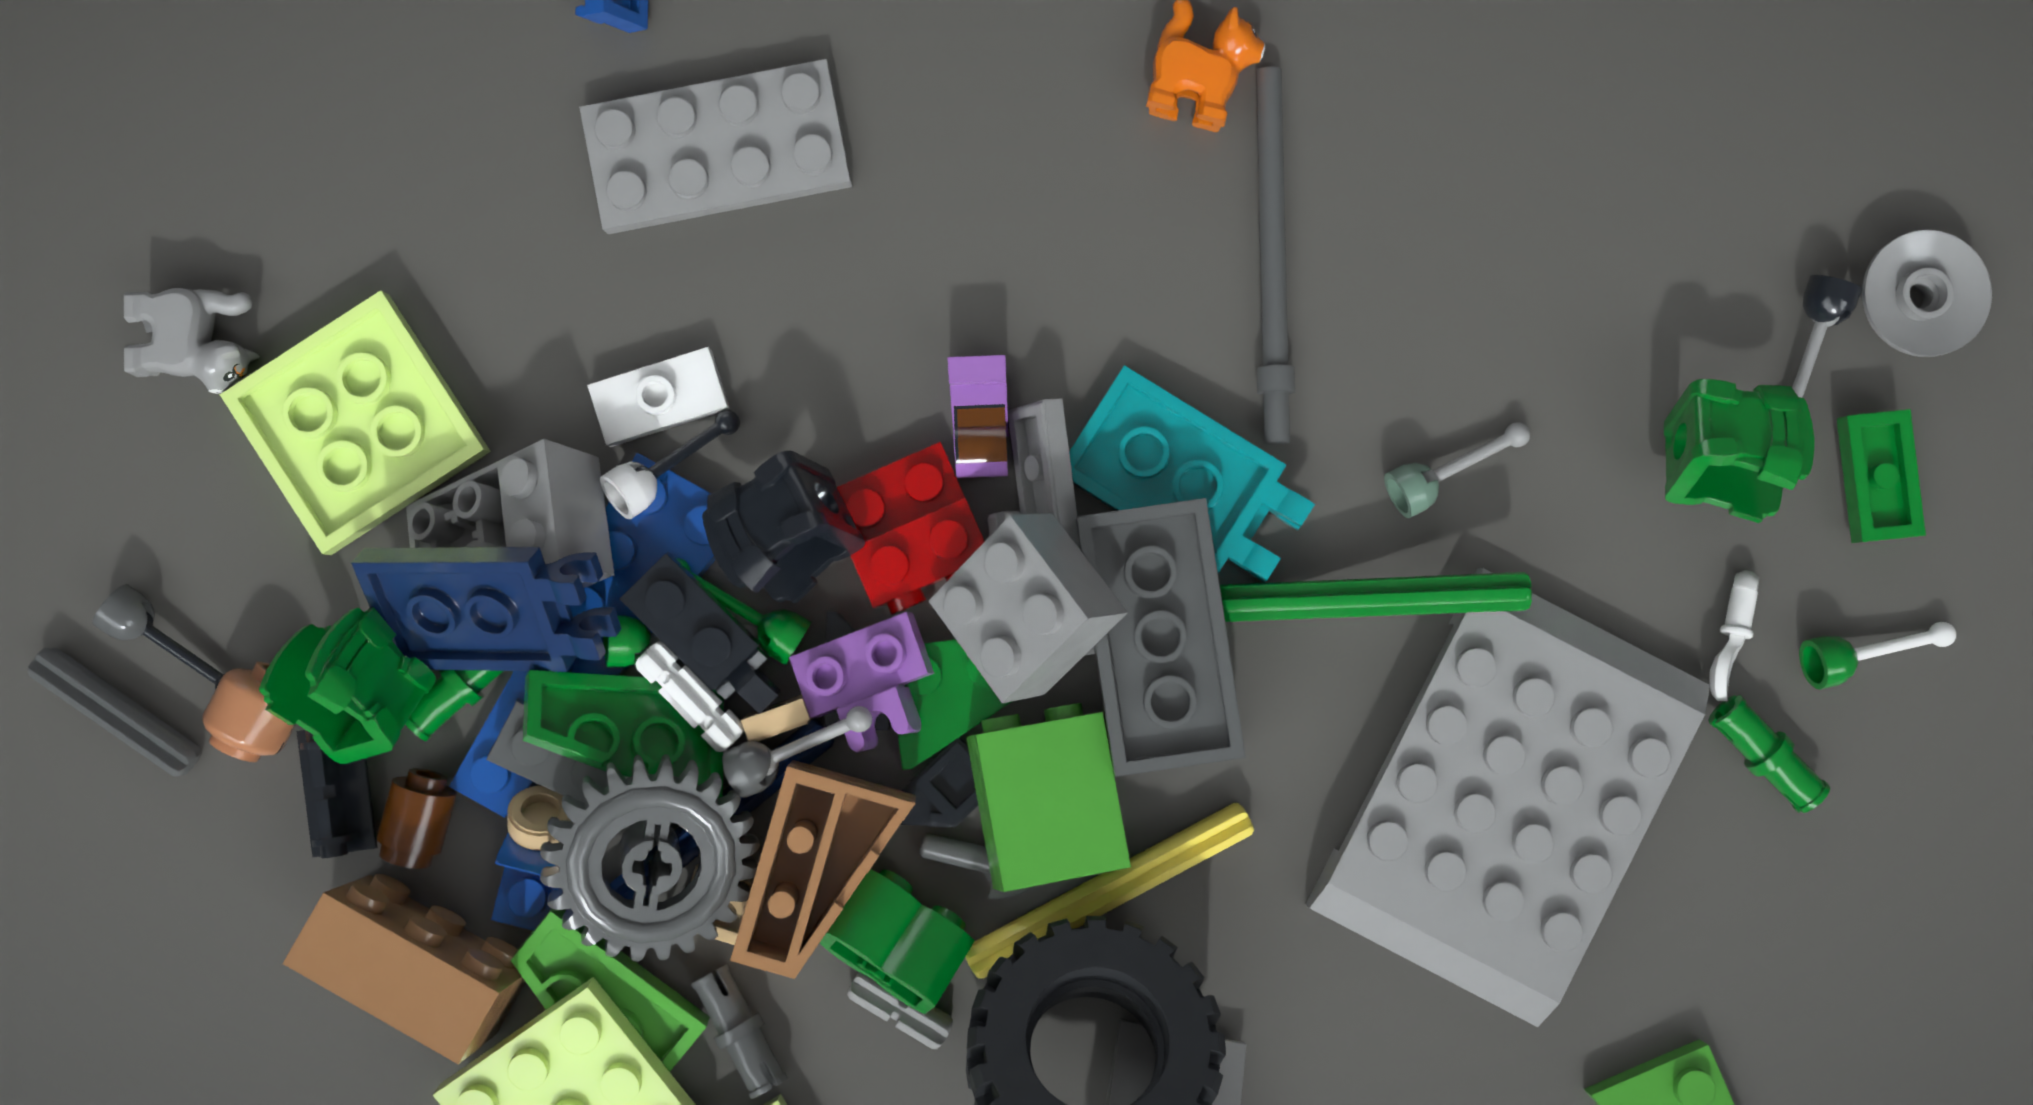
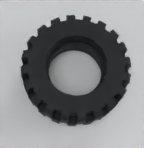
(1103, 966)

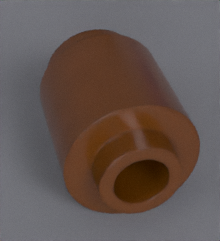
(415, 818)

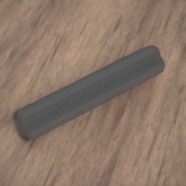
(114, 711)

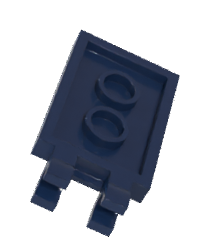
(486, 606)

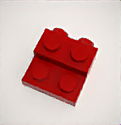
(912, 527)

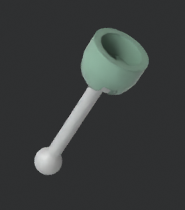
(1416, 486)

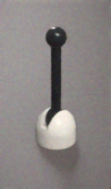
(634, 486)

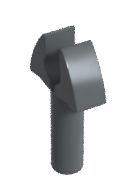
(963, 855)

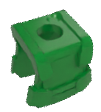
(1737, 447)
(346, 685)

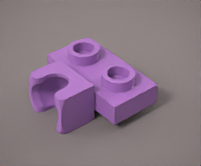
(869, 672)

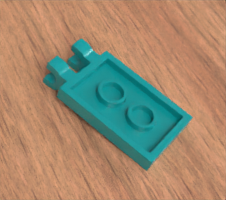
(1159, 451)

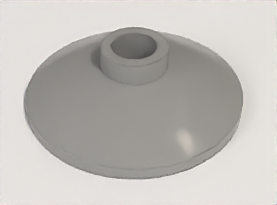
(1952, 286)

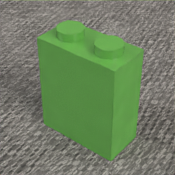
(1047, 798)

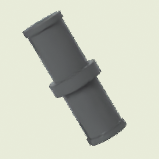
(739, 1031)

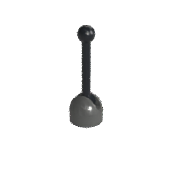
(130, 615)

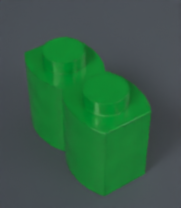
(899, 940)

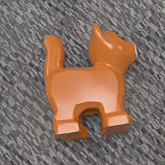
(1201, 73)

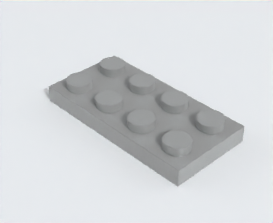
(715, 146)

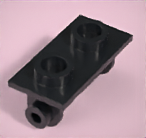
(335, 801)

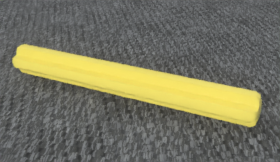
(1118, 886)

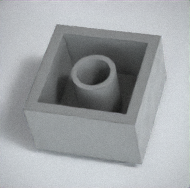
(1027, 606)

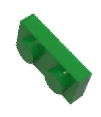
(1881, 476)

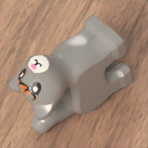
(182, 336)

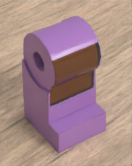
(979, 415)

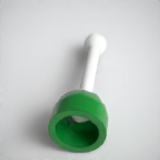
(1832, 660)

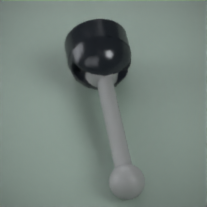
(1827, 303)

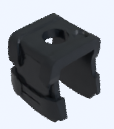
(780, 527)

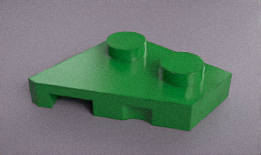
(946, 702)

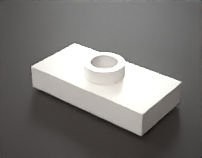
(658, 397)

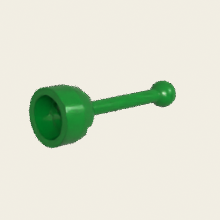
(777, 631)

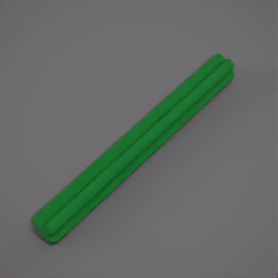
(1377, 597)

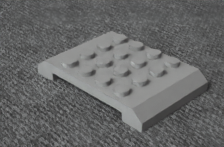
(1513, 803)

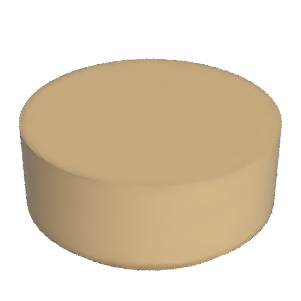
(529, 816)

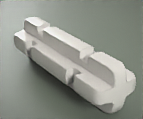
(690, 696)

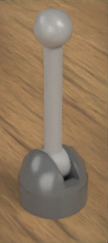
(754, 766)

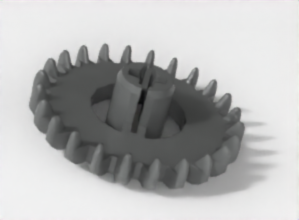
(645, 805)

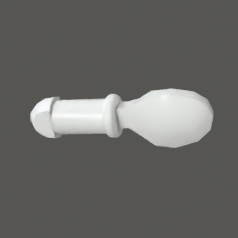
(1737, 627)

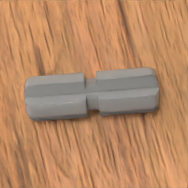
(926, 1028)

